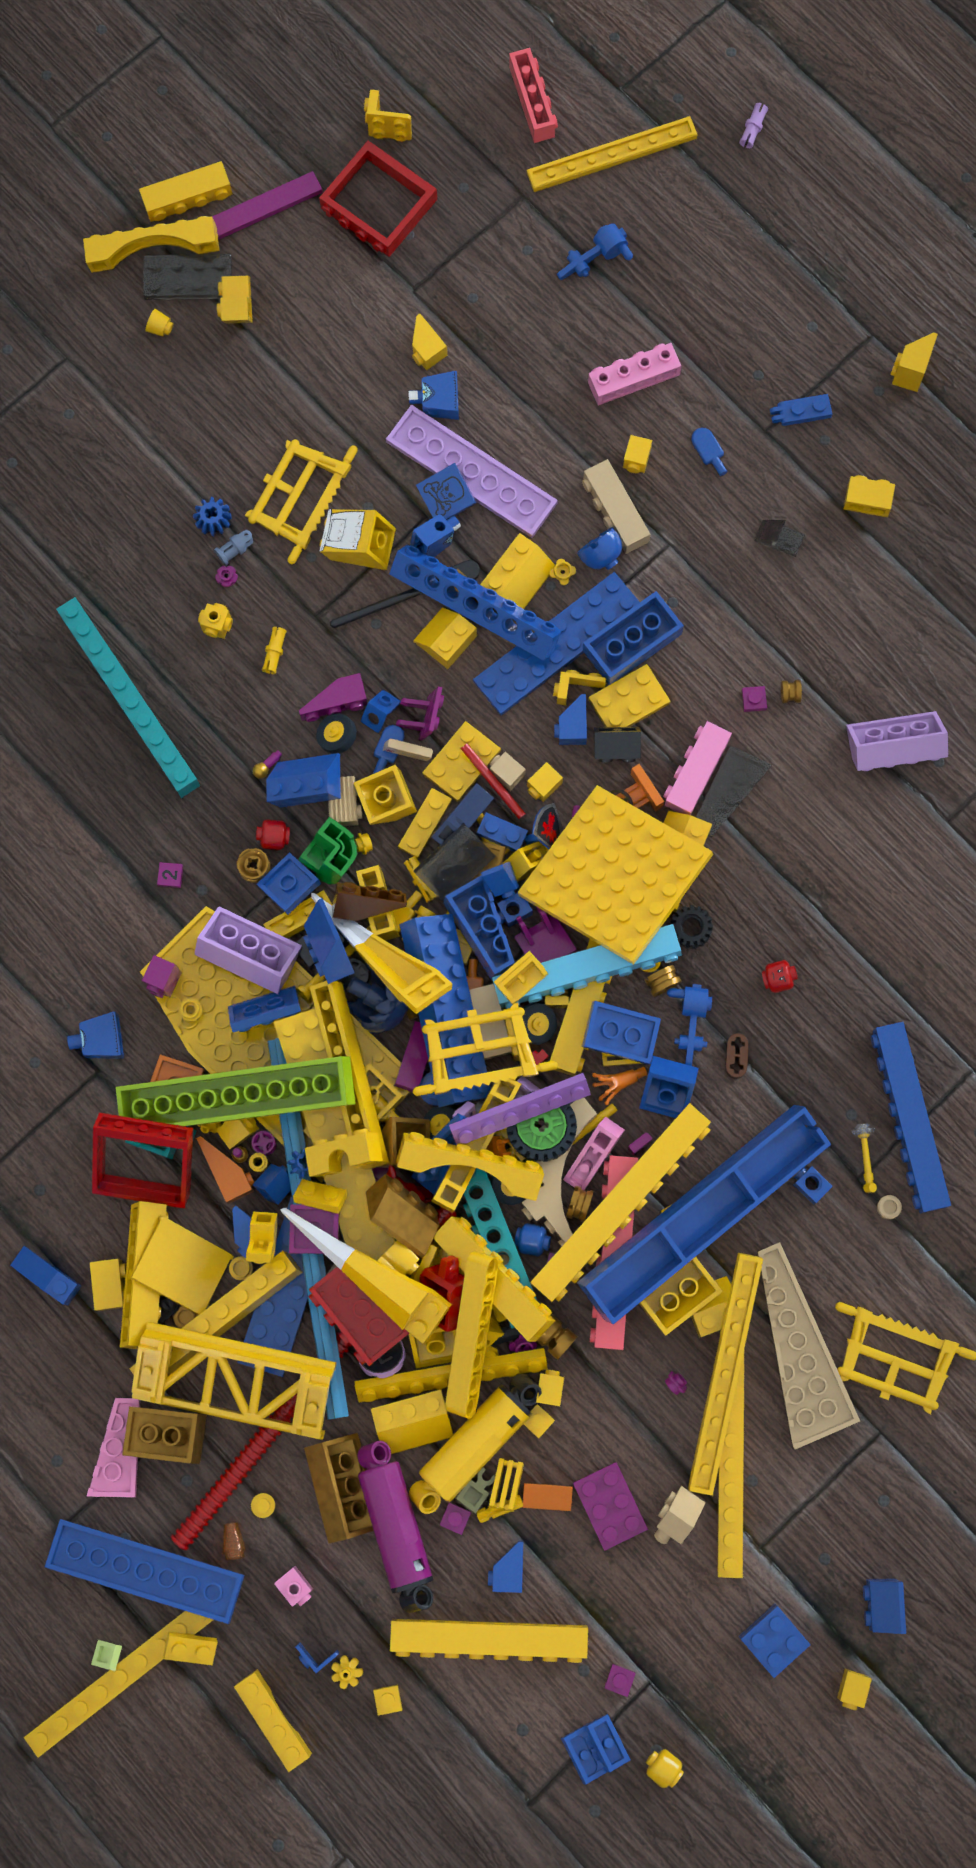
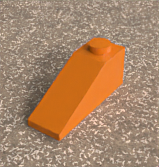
(229, 1176)

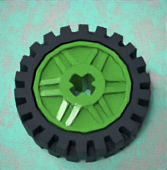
(547, 1144)

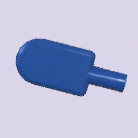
(708, 449)
(392, 732)

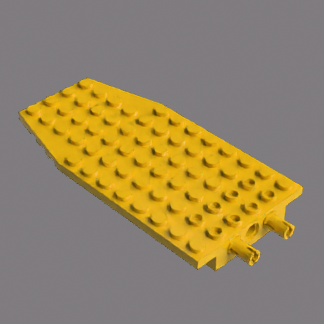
(221, 1050)

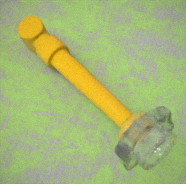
(864, 1131)

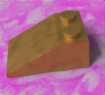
(164, 1435)

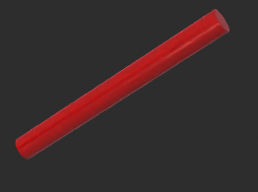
(492, 780)

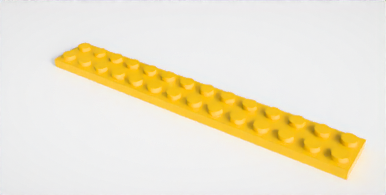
(300, 1042)

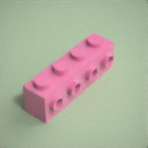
(634, 373)
(698, 768)

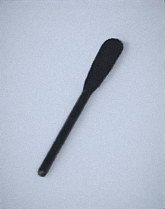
(468, 568)

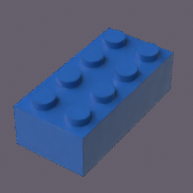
(632, 638)

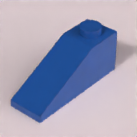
(46, 1276)

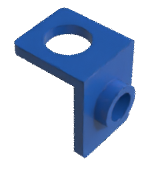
(381, 706)
(308, 1661)

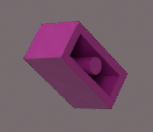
(161, 977)

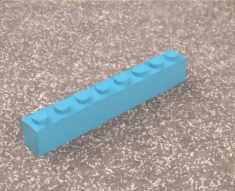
(597, 965)

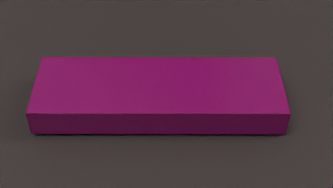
(413, 1060)

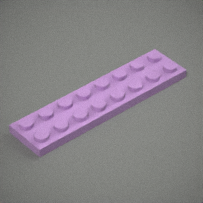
(488, 480)

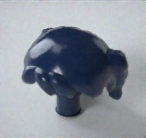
(376, 1005)

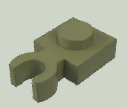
(474, 1494)

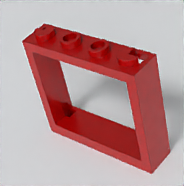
(397, 171)
(143, 1132)

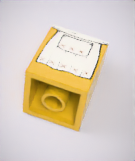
(358, 538)

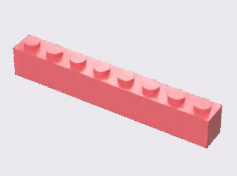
(606, 1334)

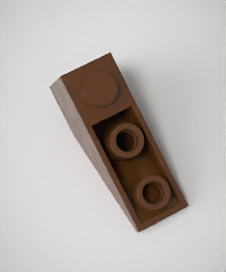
(361, 902)

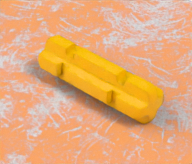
(484, 1514)

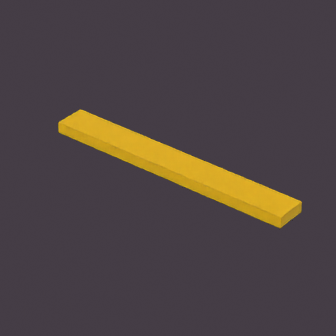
(611, 154)

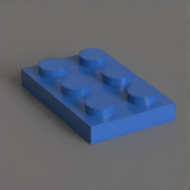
(264, 1009)
(621, 1032)

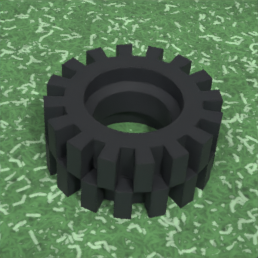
(699, 915)

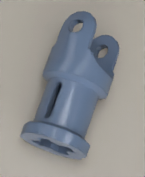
(237, 545)

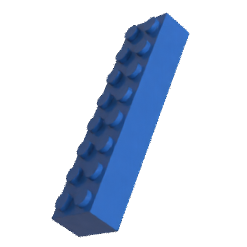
(437, 944)

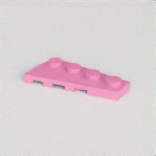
(115, 1473)

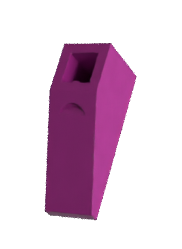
(339, 696)

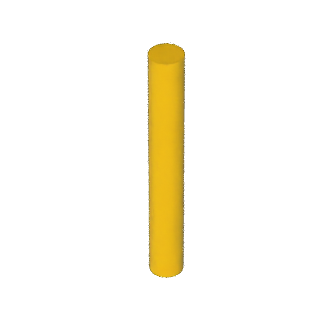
(607, 1112)

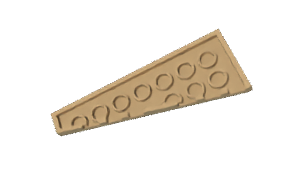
(809, 1379)

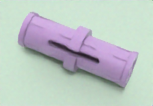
(753, 125)

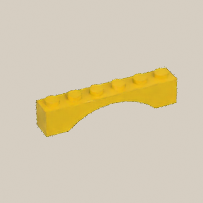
(108, 250)
(422, 1154)
(459, 1176)

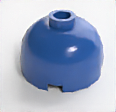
(602, 550)

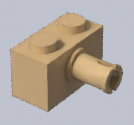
(678, 1516)

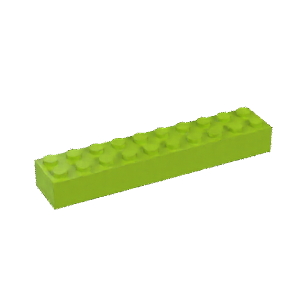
(241, 1093)

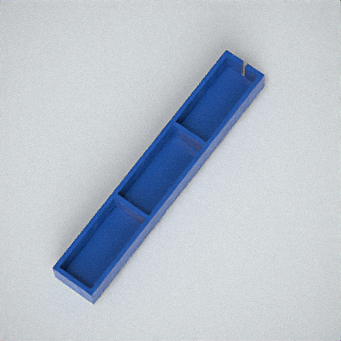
(703, 1214)

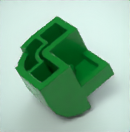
(330, 852)

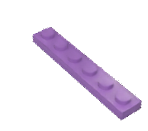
(520, 1109)

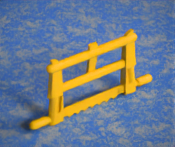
(314, 458)
(520, 1039)
(887, 1388)

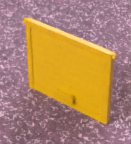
(181, 1266)

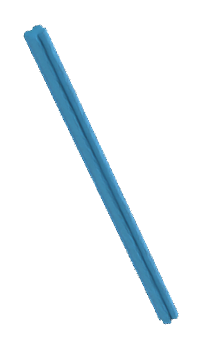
(313, 1264)

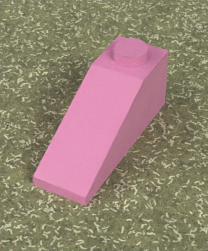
(594, 1153)

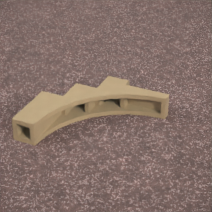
(549, 1198)

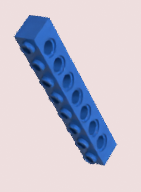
(482, 613)

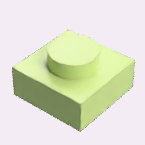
(106, 1655)

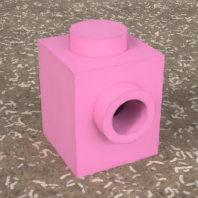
(294, 1587)

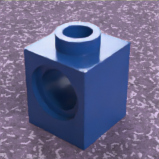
(514, 900)
(822, 1188)

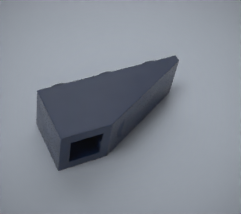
(465, 812)

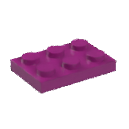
(610, 1506)

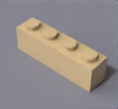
(615, 505)

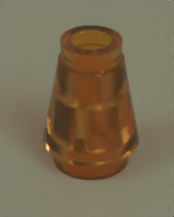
(233, 1542)

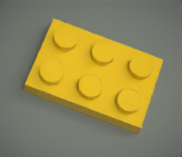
(629, 699)
(452, 768)

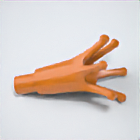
(618, 1081)

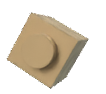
(507, 770)

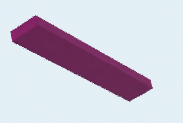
(267, 204)

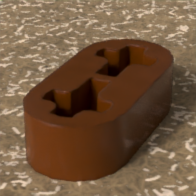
(730, 1056)

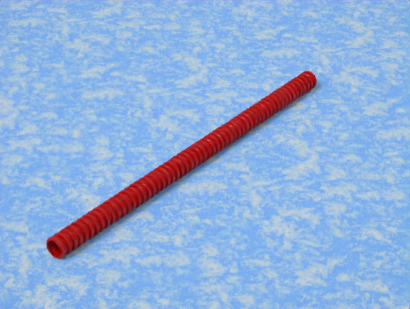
(251, 1453)

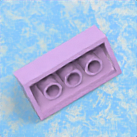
(897, 741)
(247, 949)

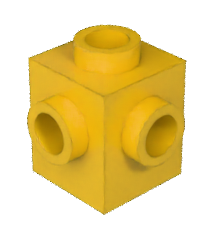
(216, 627)

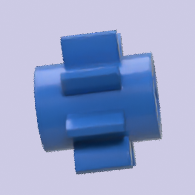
(296, 1166)

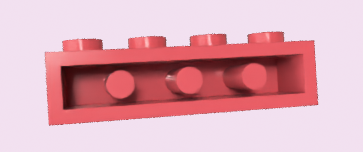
(532, 95)

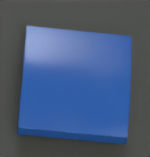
(595, 1749)

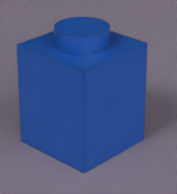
(273, 1183)

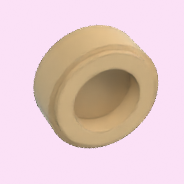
(889, 1207)

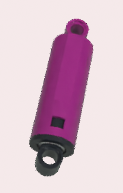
(395, 1527)

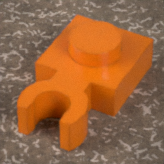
(497, 1146)

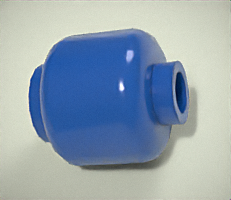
(532, 1239)

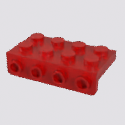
(356, 1316)

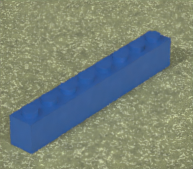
(911, 1118)

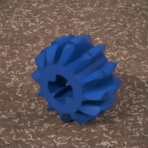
(214, 523)

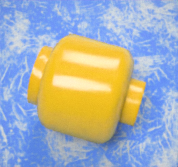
(664, 1768)

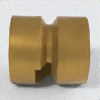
(557, 1338)

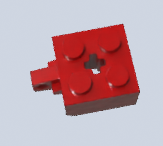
(448, 1283)

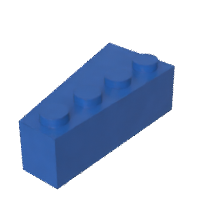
(481, 925)

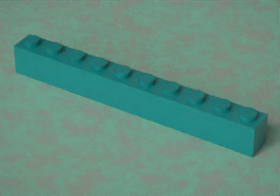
(128, 697)

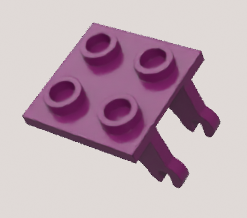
(431, 721)
(544, 940)

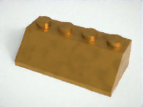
(337, 1487)

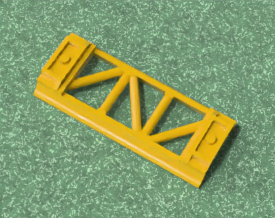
(312, 1388)

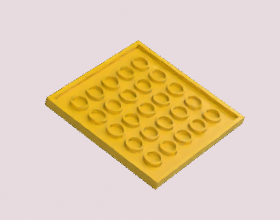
(615, 874)

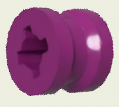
(262, 1139)

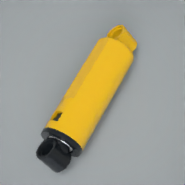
(474, 1443)

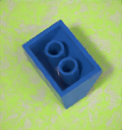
(304, 781)
(326, 945)

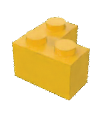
(236, 300)

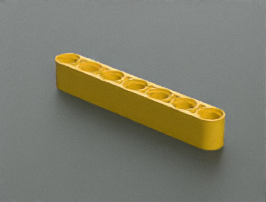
(471, 1334)

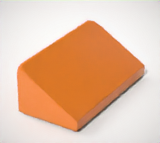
(547, 1497)

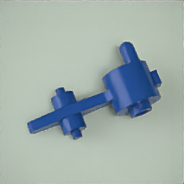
(609, 242)
(695, 1005)

